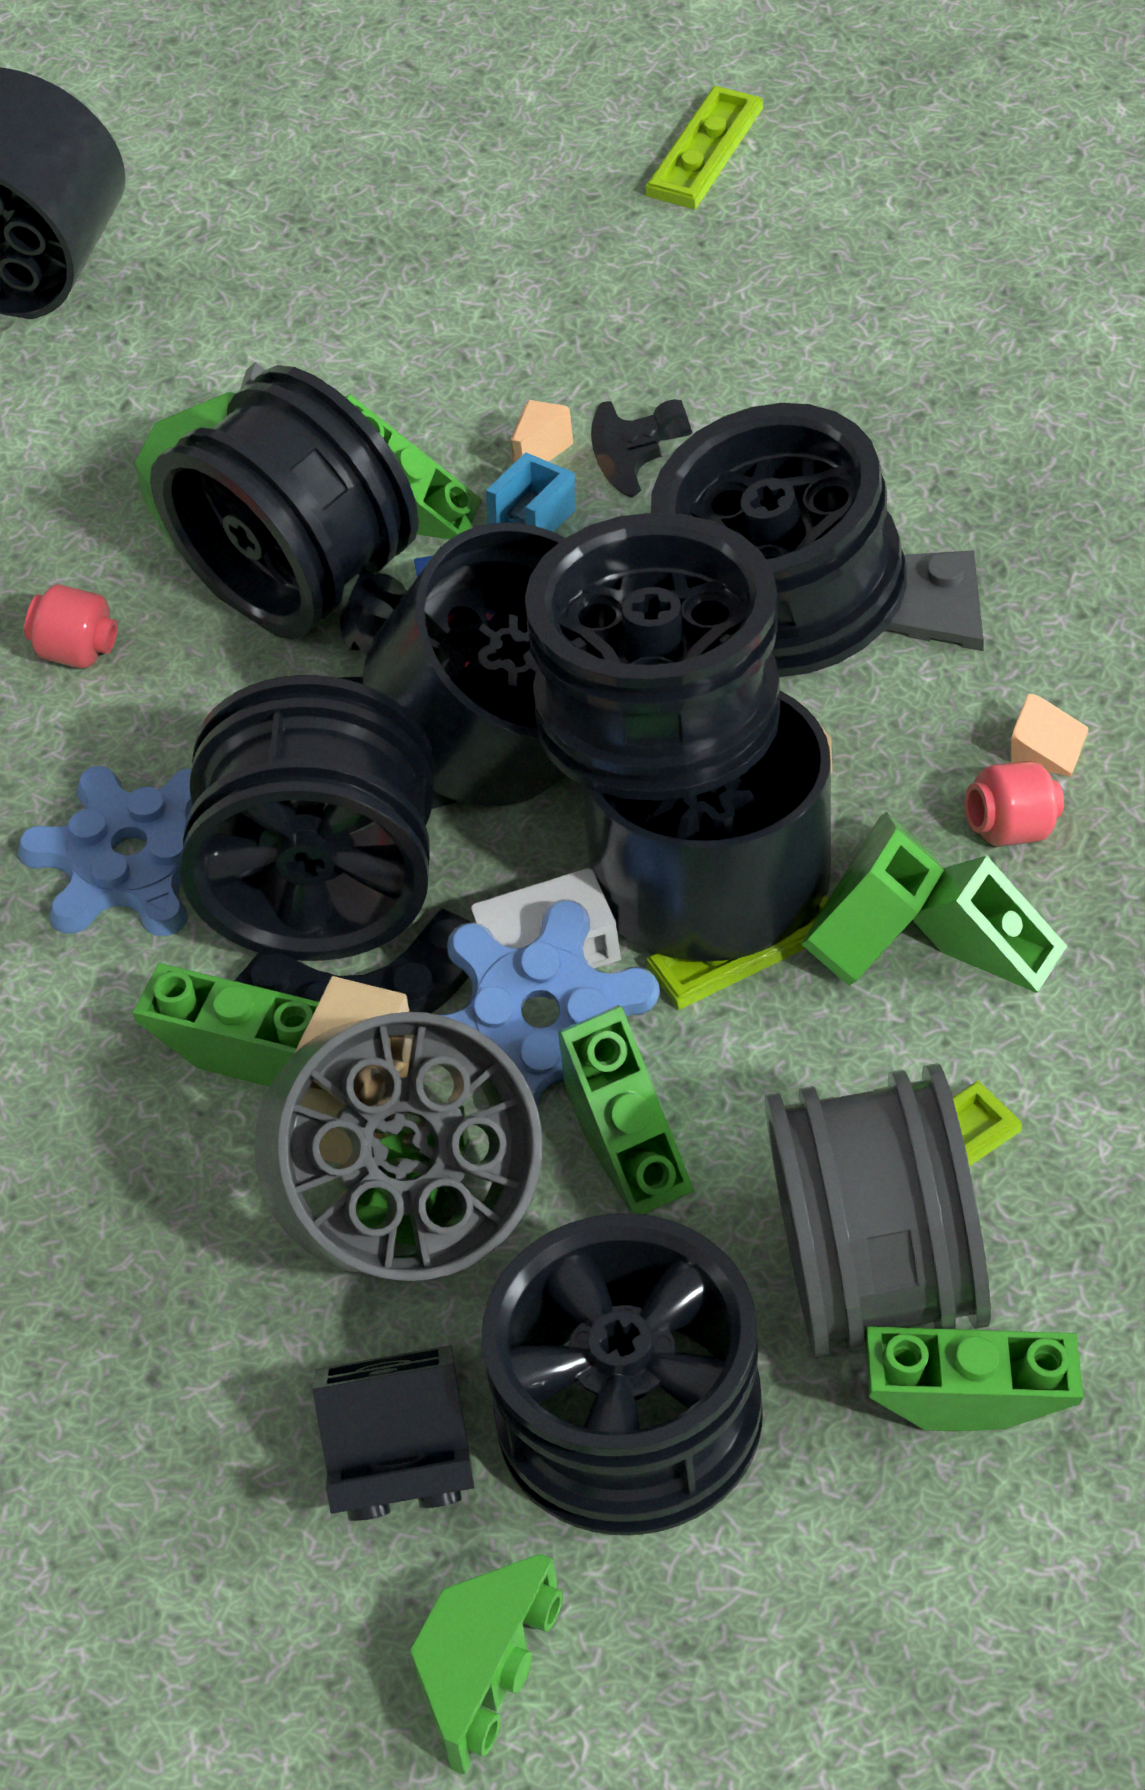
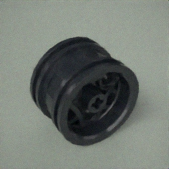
(285, 500)
(816, 508)
(654, 655)

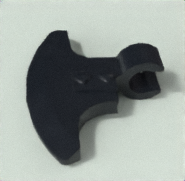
(627, 445)

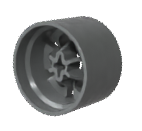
(292, 1163)

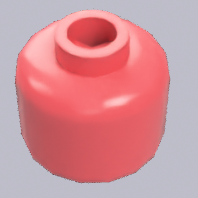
(70, 626)
(1013, 803)

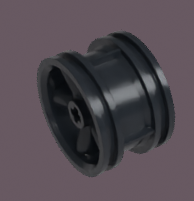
(287, 870)
(617, 1295)

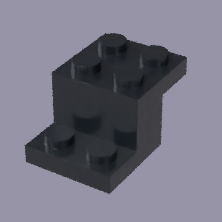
(392, 1433)

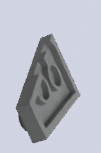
(941, 599)

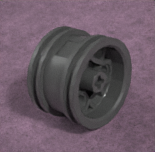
(879, 1209)

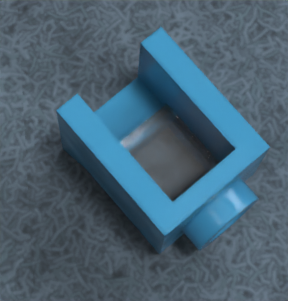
(532, 494)

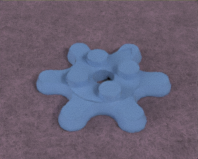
(104, 877)
(546, 968)

